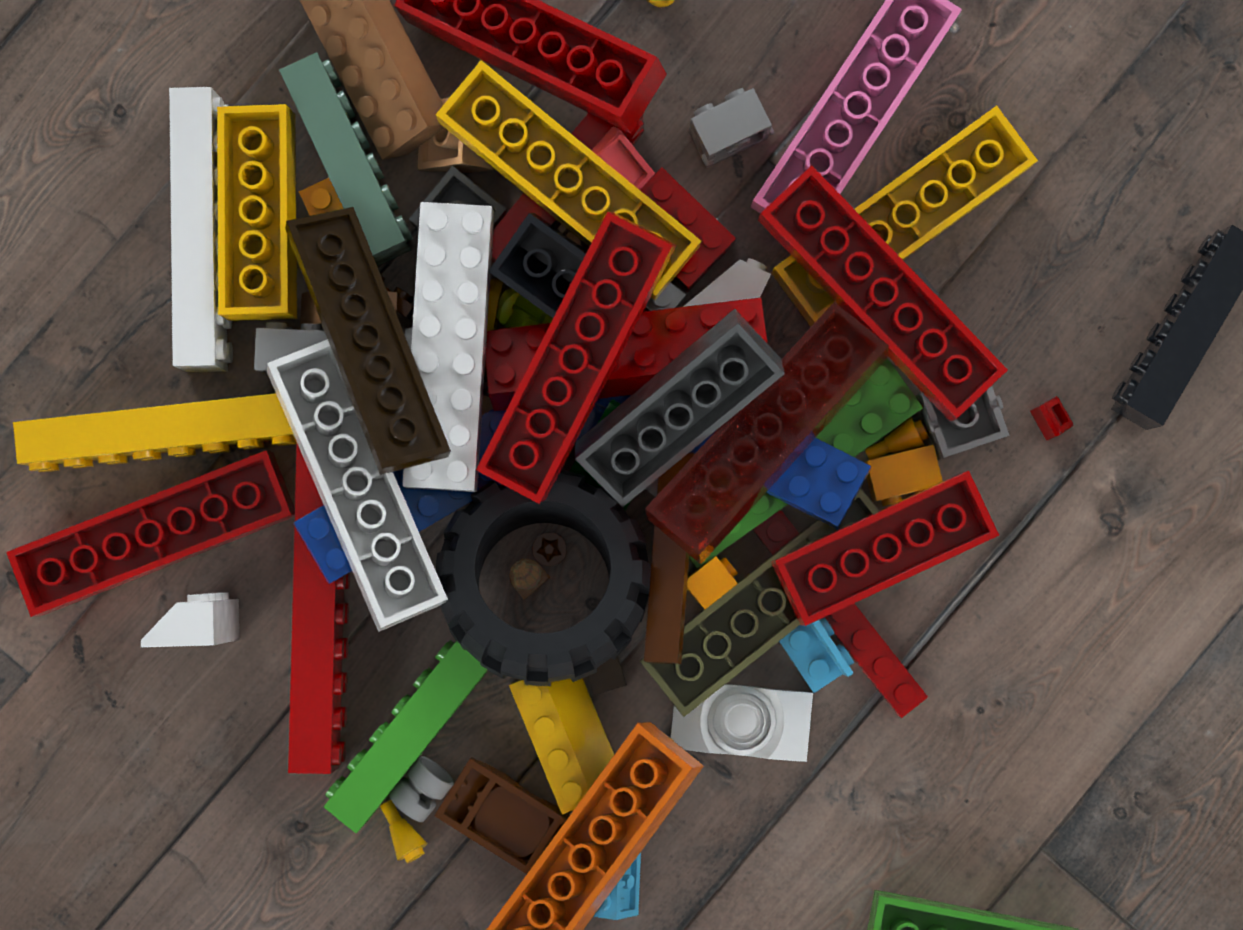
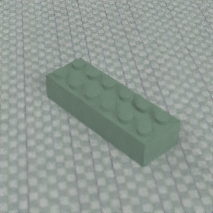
(343, 154)

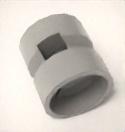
(418, 792)

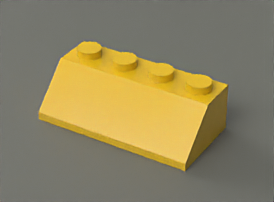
(564, 736)

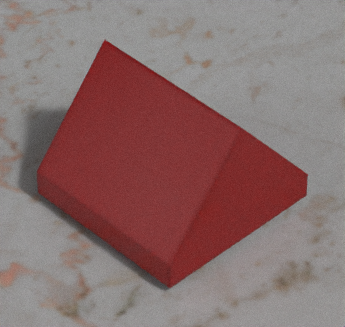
(1052, 418)

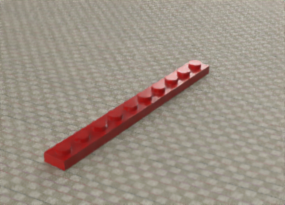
(856, 634)

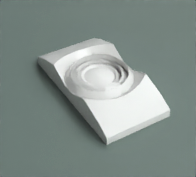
(748, 723)

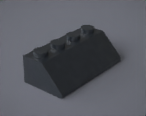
(539, 263)

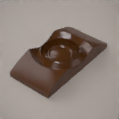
(500, 814)

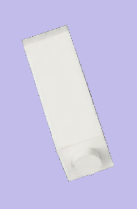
(739, 282)

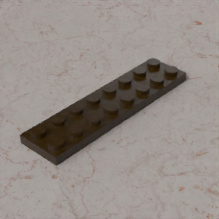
(367, 340)

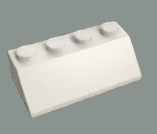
(198, 622)

